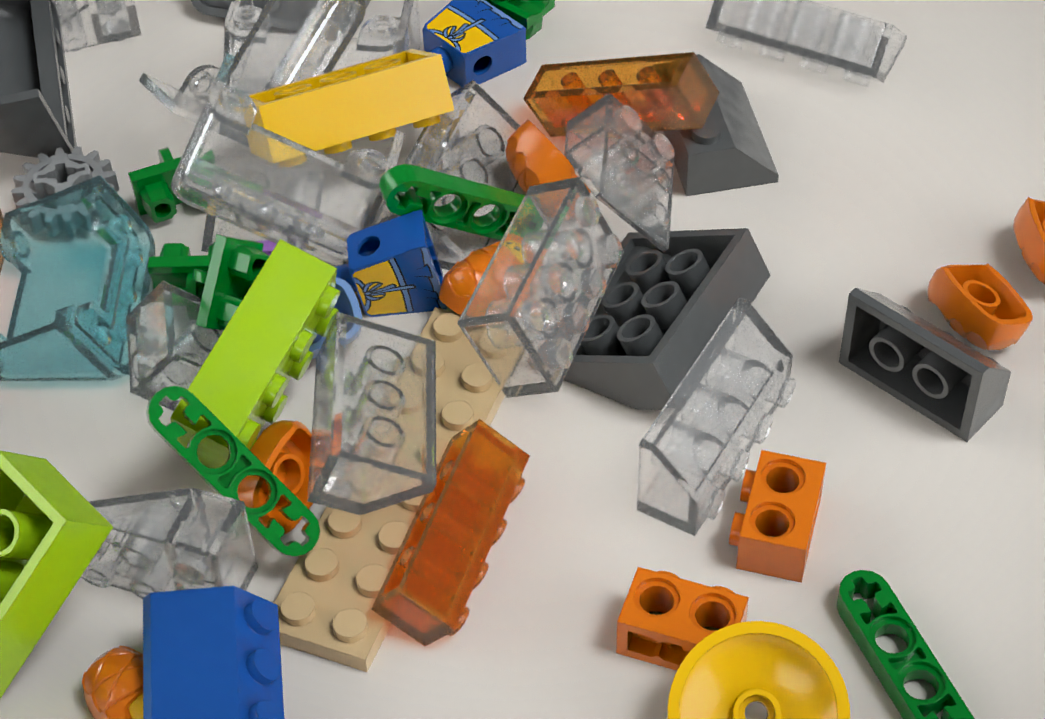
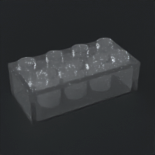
(542, 288)

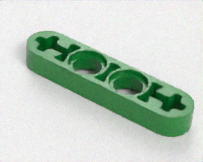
(459, 213)
(239, 465)
(896, 668)

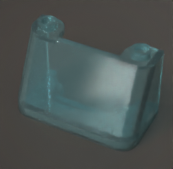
(79, 279)

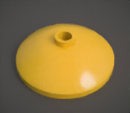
(759, 665)

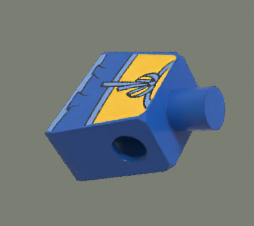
(475, 41)
(394, 267)

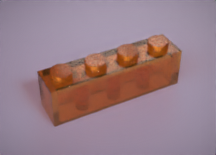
(662, 89)
(452, 535)

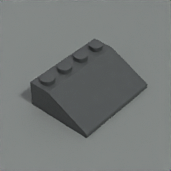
(664, 312)

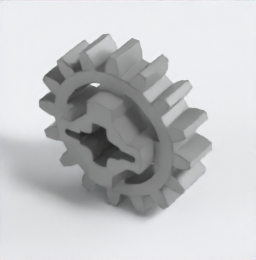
(59, 173)

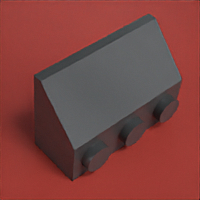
(729, 146)
(921, 364)

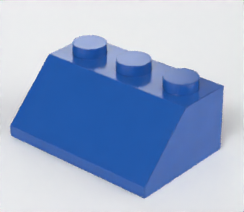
(211, 655)

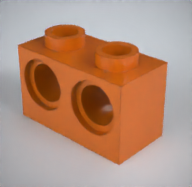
(782, 504)
(686, 611)

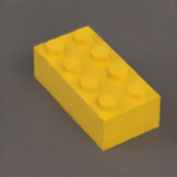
(358, 101)

